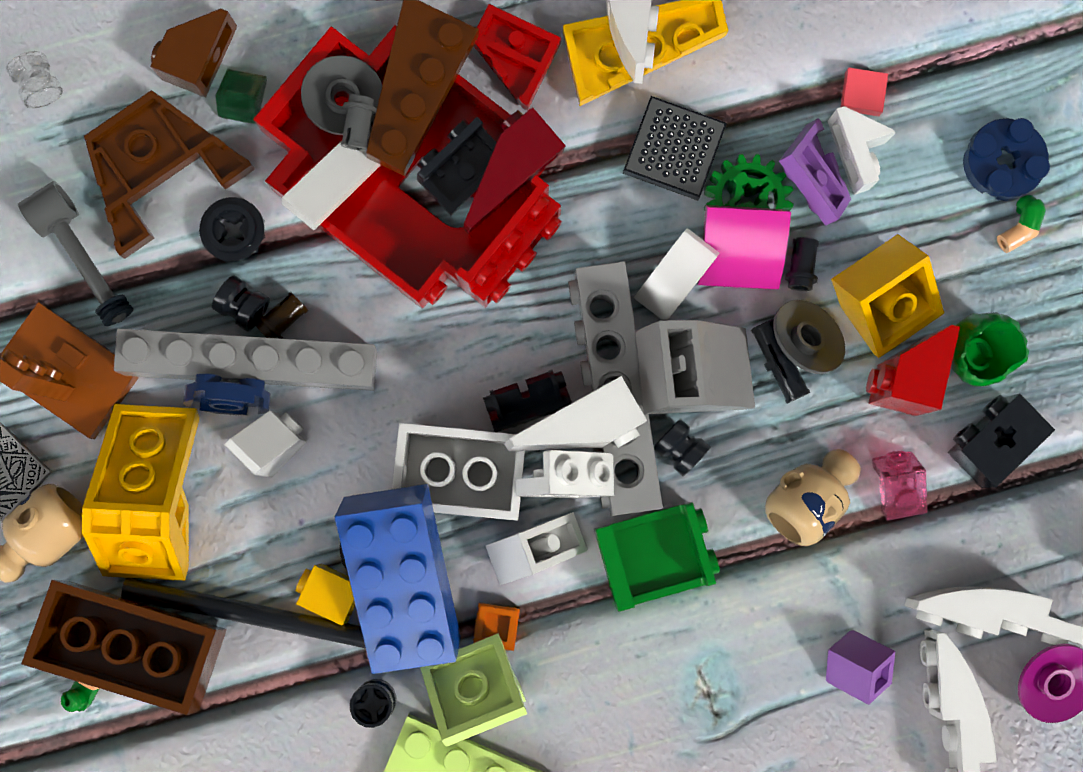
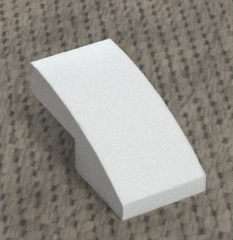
(676, 275)

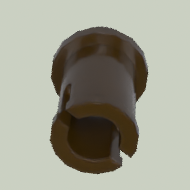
(281, 317)

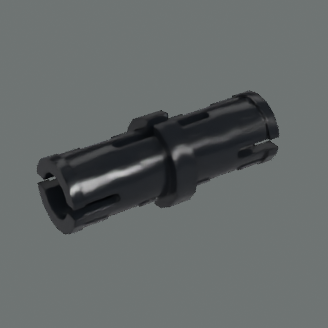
(783, 369)

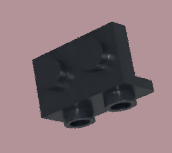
(459, 167)

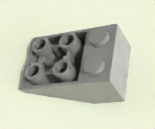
(694, 367)

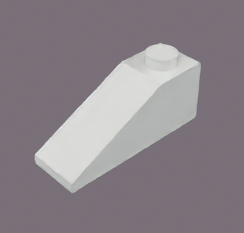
(587, 423)

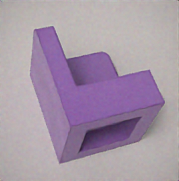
(860, 666)

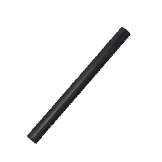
(242, 612)

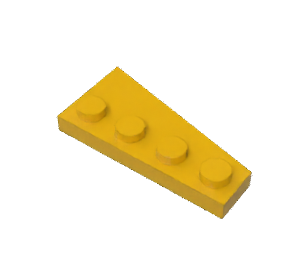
(680, 30)

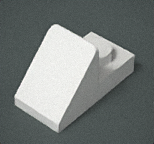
(853, 138)

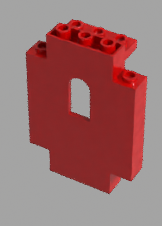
(386, 224)

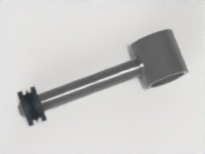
(51, 212)

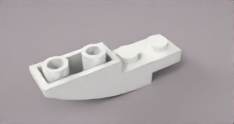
(629, 28)
(994, 608)
(956, 697)

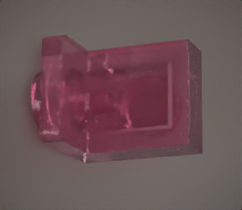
(901, 484)

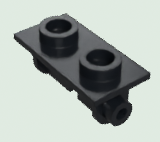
(544, 397)

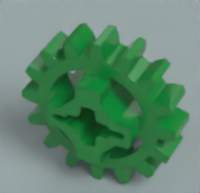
(740, 184)

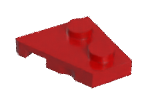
(516, 52)

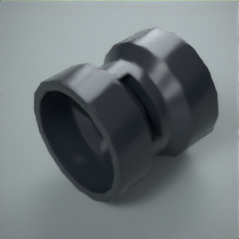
(240, 303)
(683, 449)
(368, 708)

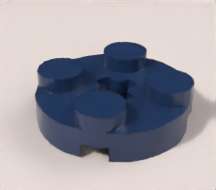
(1016, 138)
(227, 397)

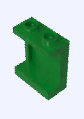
(656, 555)

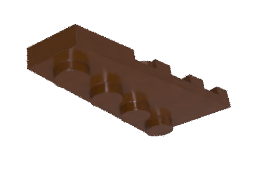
(419, 74)

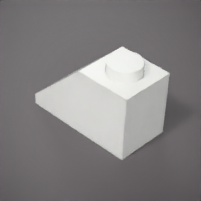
(267, 443)
(536, 549)

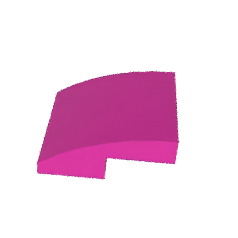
(749, 245)

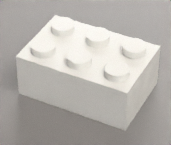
(463, 469)

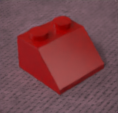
(916, 376)

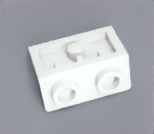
(570, 476)

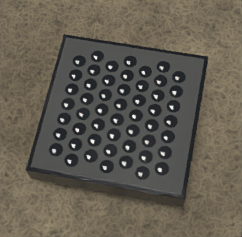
(674, 148)

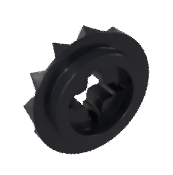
(234, 211)

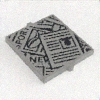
(19, 472)

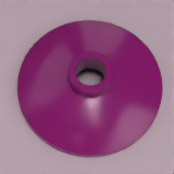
(1053, 684)

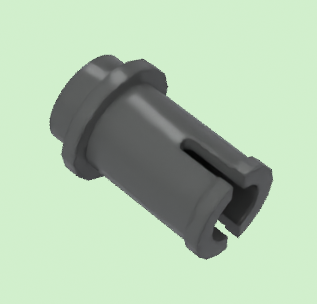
(357, 122)

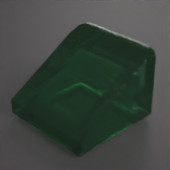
(240, 96)

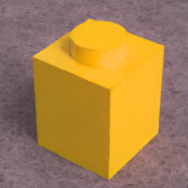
(326, 593)

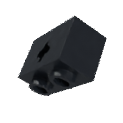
(1021, 433)

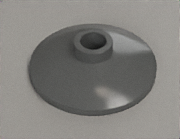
(336, 78)
(809, 337)

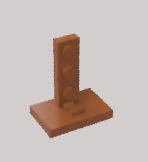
(64, 371)

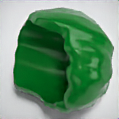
(988, 348)

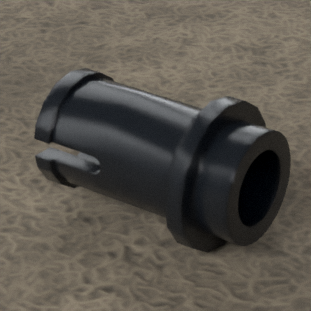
(802, 264)

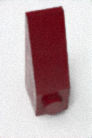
(519, 155)

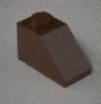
(194, 51)

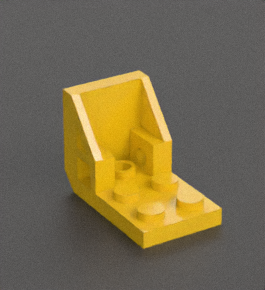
(136, 498)

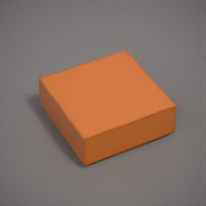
(499, 620)

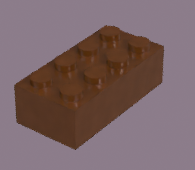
(124, 647)

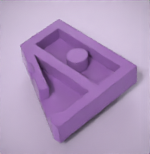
(816, 174)

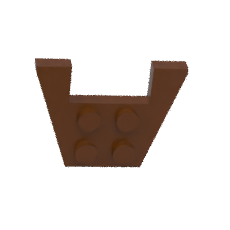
(143, 150)

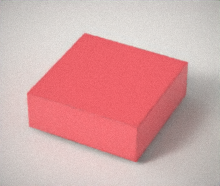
(864, 91)

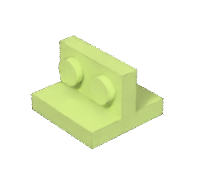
(474, 691)

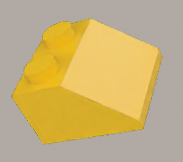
(889, 294)

